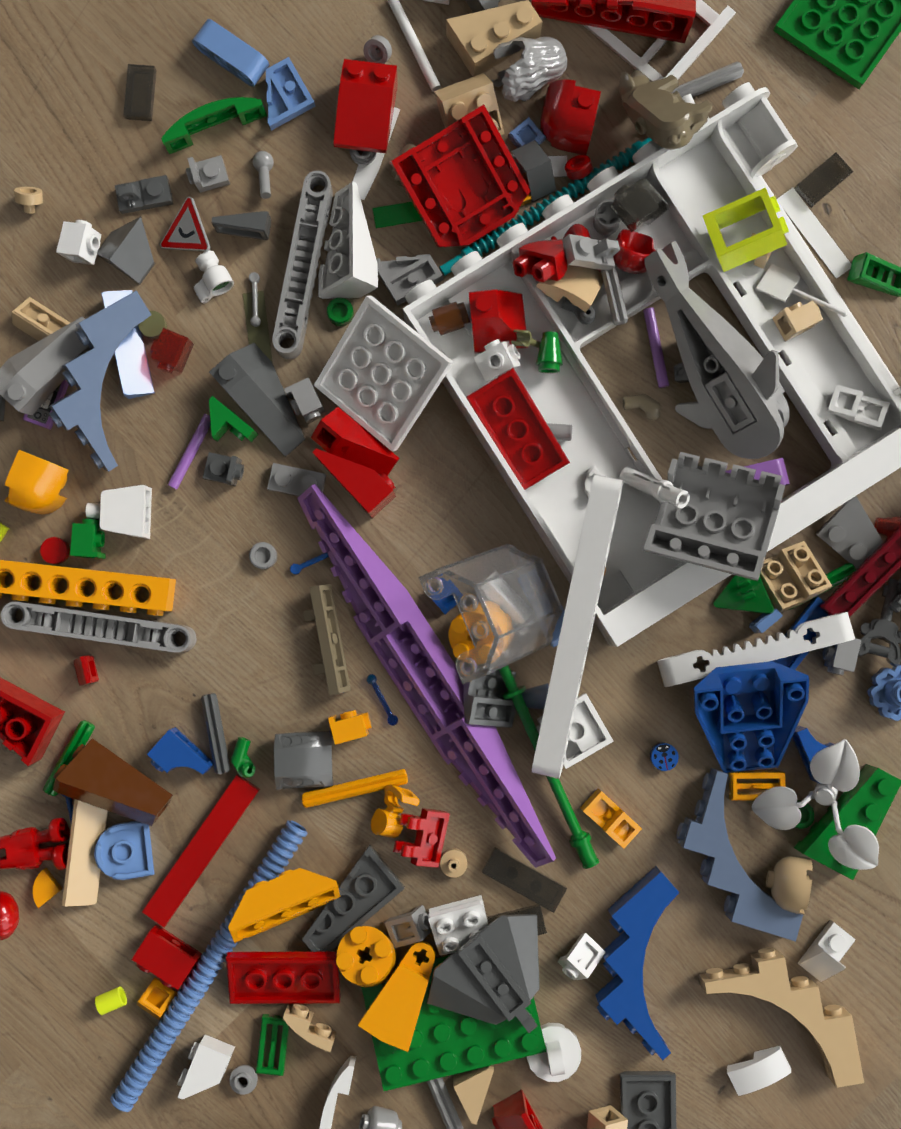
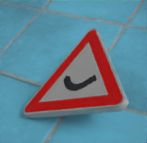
(186, 230)

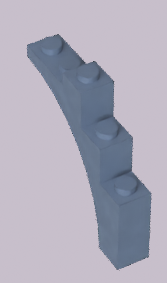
(82, 407)
(721, 869)

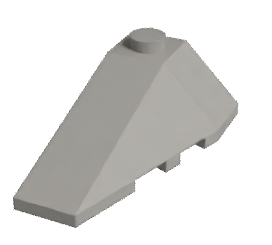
(37, 370)

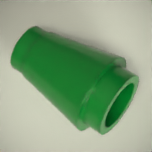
(549, 353)

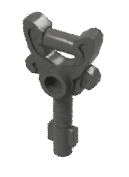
(883, 630)

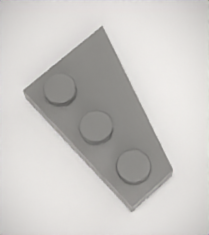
(851, 533)

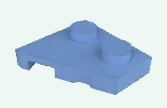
(285, 94)

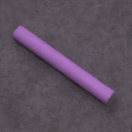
(656, 347)
(190, 452)

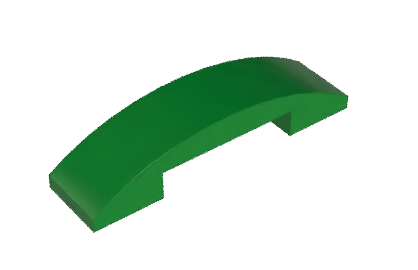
(209, 115)

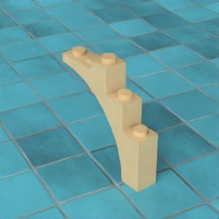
(769, 980)

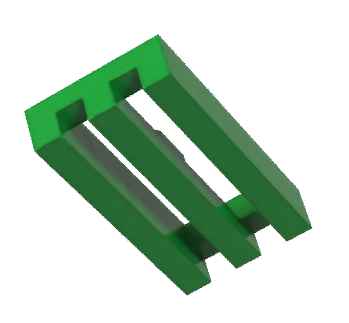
(276, 1021)

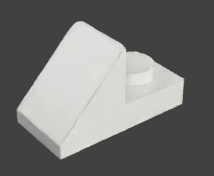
(826, 952)

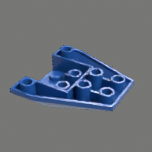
(750, 713)

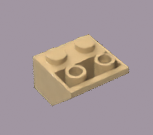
(465, 96)

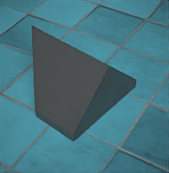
(129, 250)

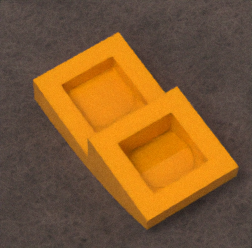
(611, 818)

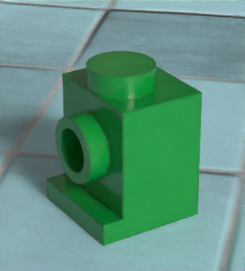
(87, 539)

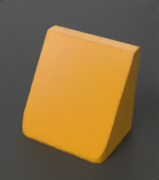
(156, 998)

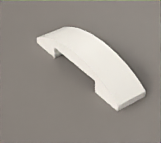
(340, 1084)

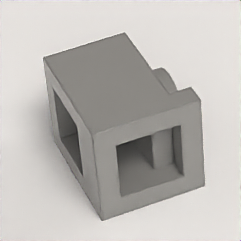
(305, 400)
(841, 656)

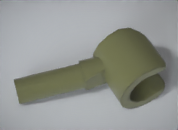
(525, 339)

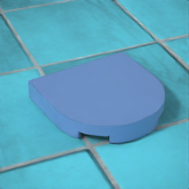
(125, 851)

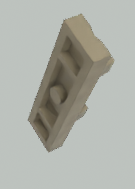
(330, 639)

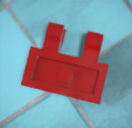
(429, 840)

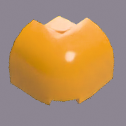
(35, 484)

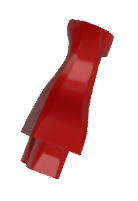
(545, 258)

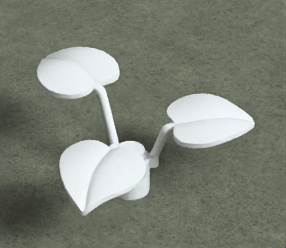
(835, 770)

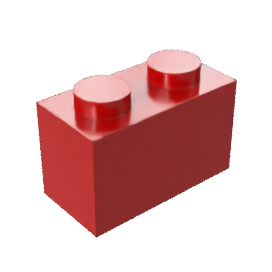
(166, 957)

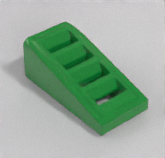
(862, 269)

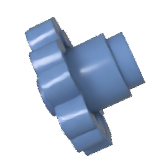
(887, 692)

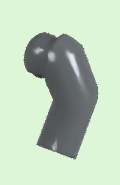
(584, 317)

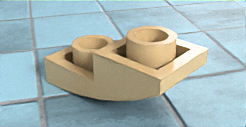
(299, 1020)

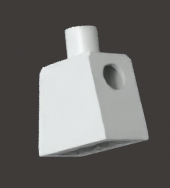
(124, 511)

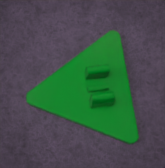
(745, 595)

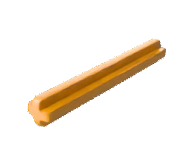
(354, 788)

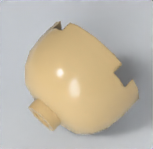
(790, 883)

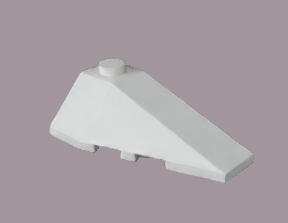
(350, 259)

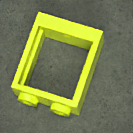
(755, 245)

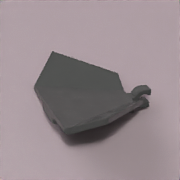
(492, 973)

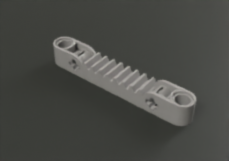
(302, 264)
(97, 627)

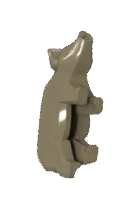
(659, 111)

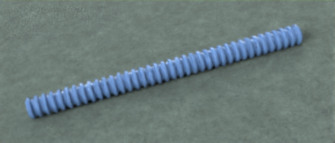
(202, 976)

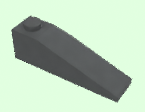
(257, 389)

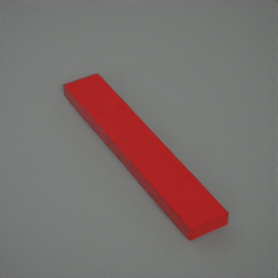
(200, 850)

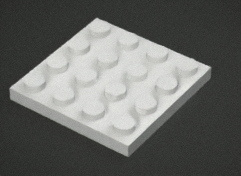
(382, 373)

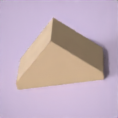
(472, 1090)

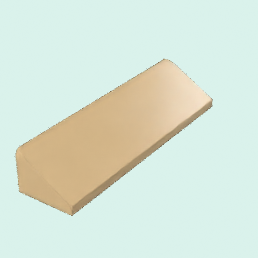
(39, 321)
(81, 869)

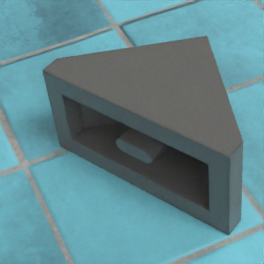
(535, 169)

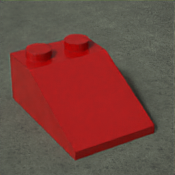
(365, 106)
(362, 483)

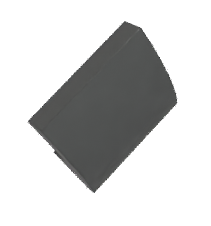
(485, 702)

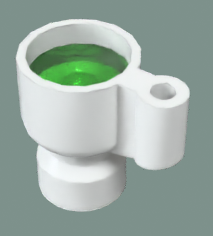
(215, 279)

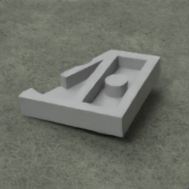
(406, 273)

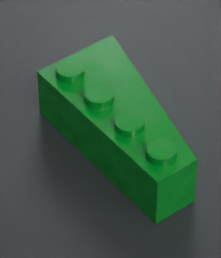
(861, 806)

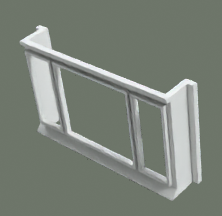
(703, 11)

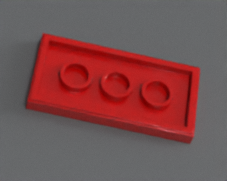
(518, 428)
(283, 977)

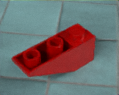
(347, 439)

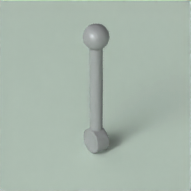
(254, 279)

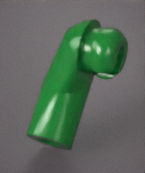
(241, 760)

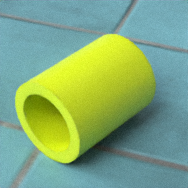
(110, 1000)

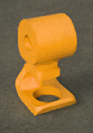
(386, 821)

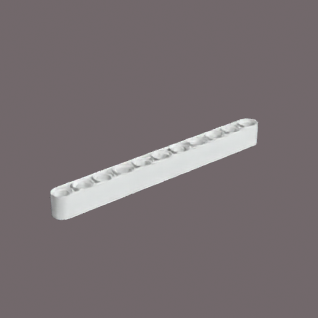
(577, 625)

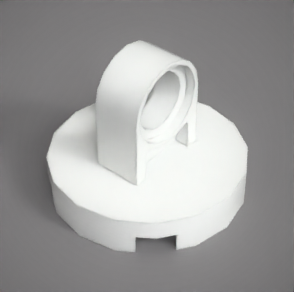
(561, 1057)

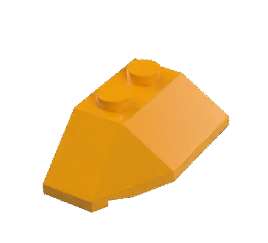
(280, 901)

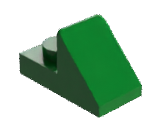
(223, 419)

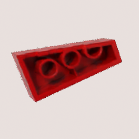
(26, 722)

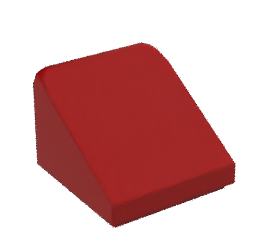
(86, 670)

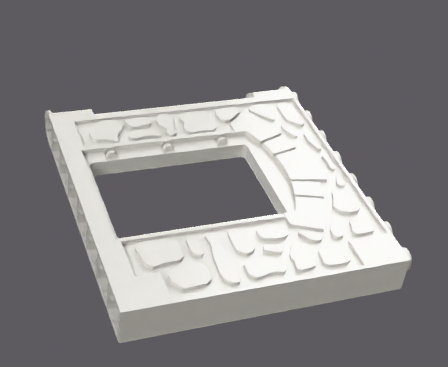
(709, 172)

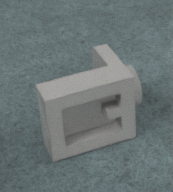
(207, 173)
(409, 927)

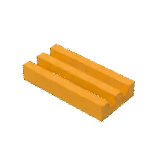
(733, 785)

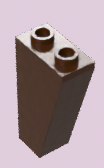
(111, 784)

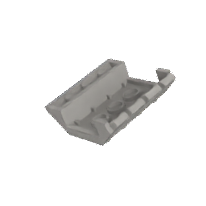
(725, 520)

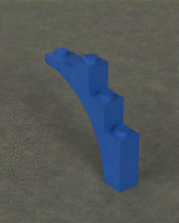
(624, 995)

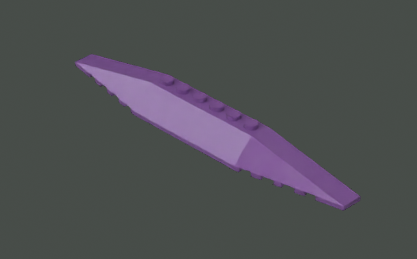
(425, 675)

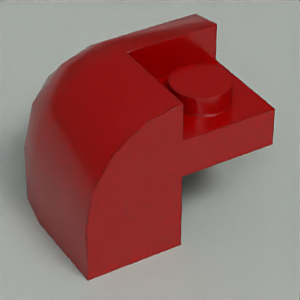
(569, 115)

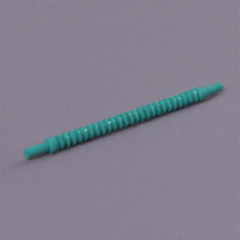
(535, 213)

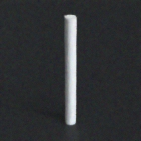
(414, 45)

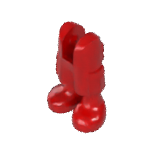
(24, 850)

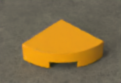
(45, 887)

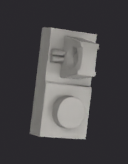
(590, 252)

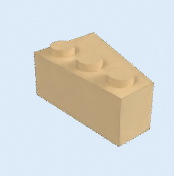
(480, 32)

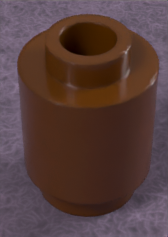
(449, 318)

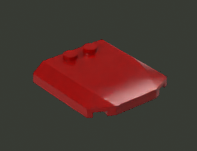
(462, 180)

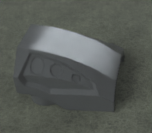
(303, 759)

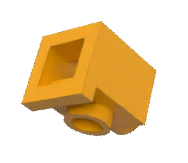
(350, 726)

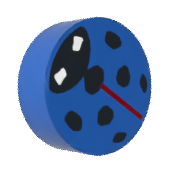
(664, 756)

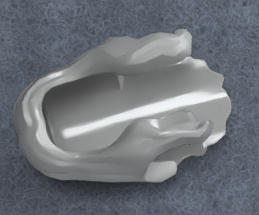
(540, 64)

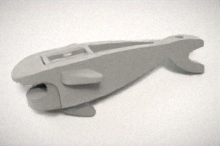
(730, 379)

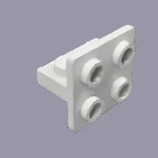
(457, 923)

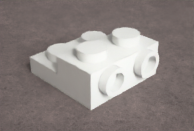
(587, 732)

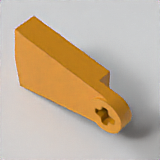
(398, 1004)

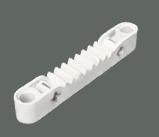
(828, 630)

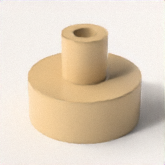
(28, 197)
(452, 856)

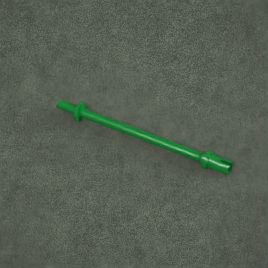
(579, 839)

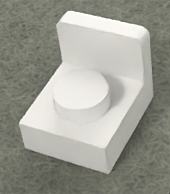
(581, 958)

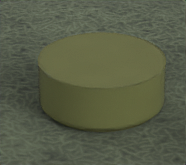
(153, 325)

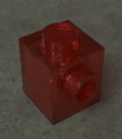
(171, 351)

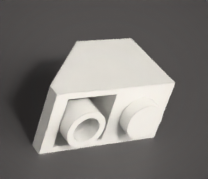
(207, 1066)

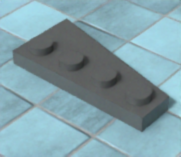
(362, 895)

